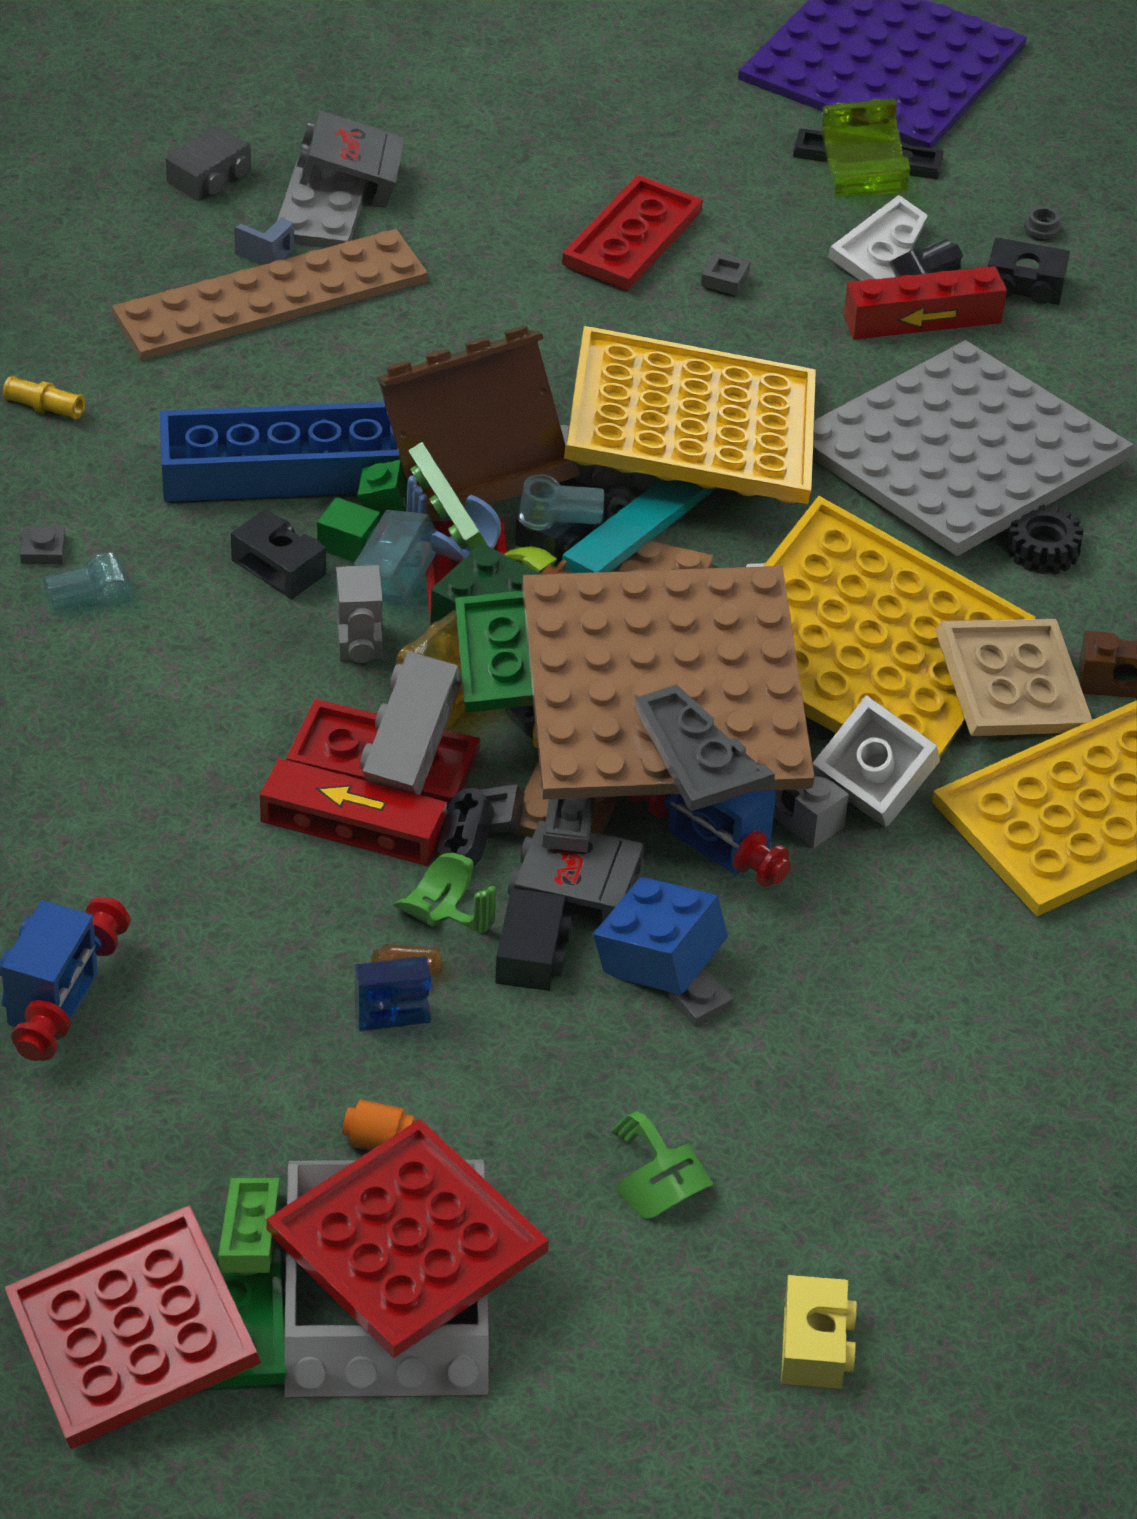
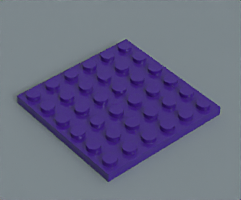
(886, 49)

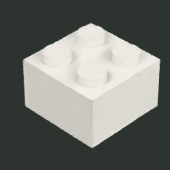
(877, 761)

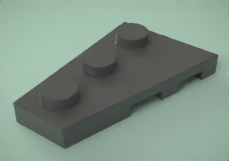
(696, 752)

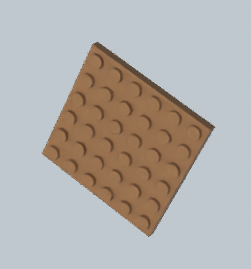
(636, 632)

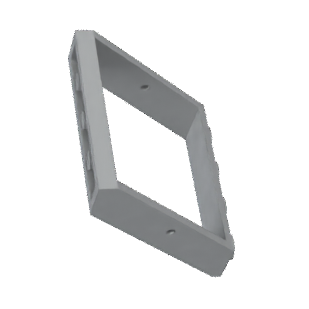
(352, 1363)

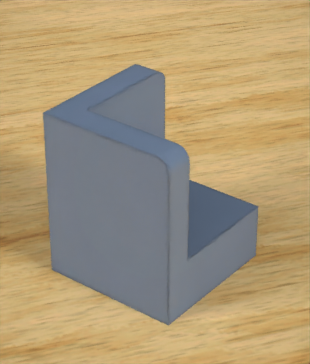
(267, 246)

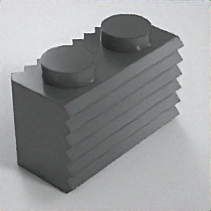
(208, 163)

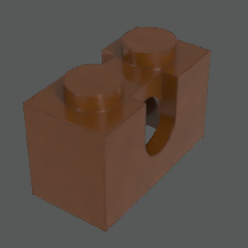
(1100, 657)

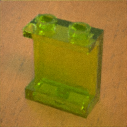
(864, 148)

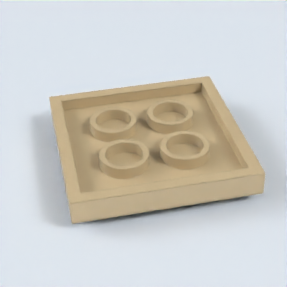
(1013, 676)

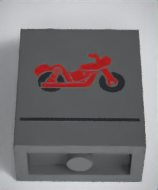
(352, 150)
(586, 879)

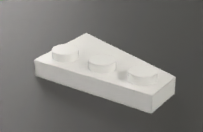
(879, 239)

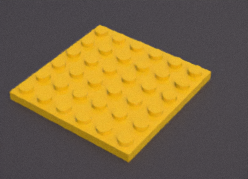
(693, 415)
(870, 620)

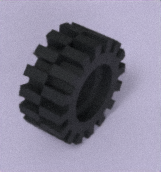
(1043, 554)

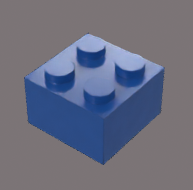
(661, 935)

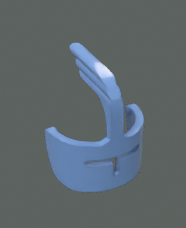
(480, 512)

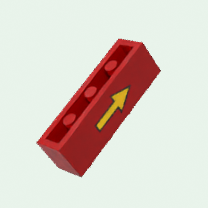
(924, 302)
(352, 811)

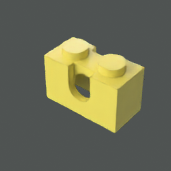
(815, 1332)

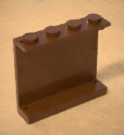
(479, 416)

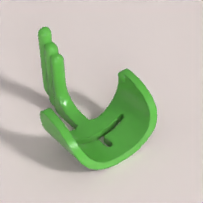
(452, 873)
(656, 1198)

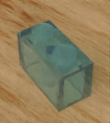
(402, 551)

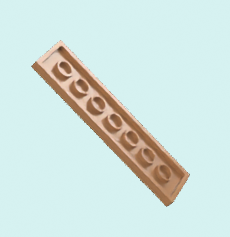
(268, 294)

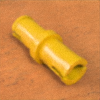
(44, 397)

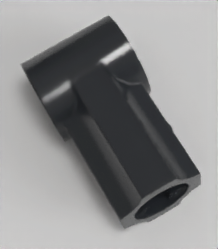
(932, 259)

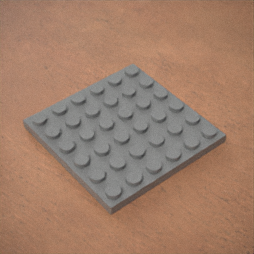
(964, 446)

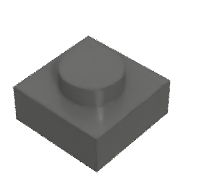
(725, 273)
(42, 545)
(507, 808)
(702, 999)

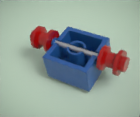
(728, 832)
(54, 969)

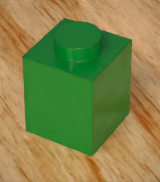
(383, 487)
(346, 528)

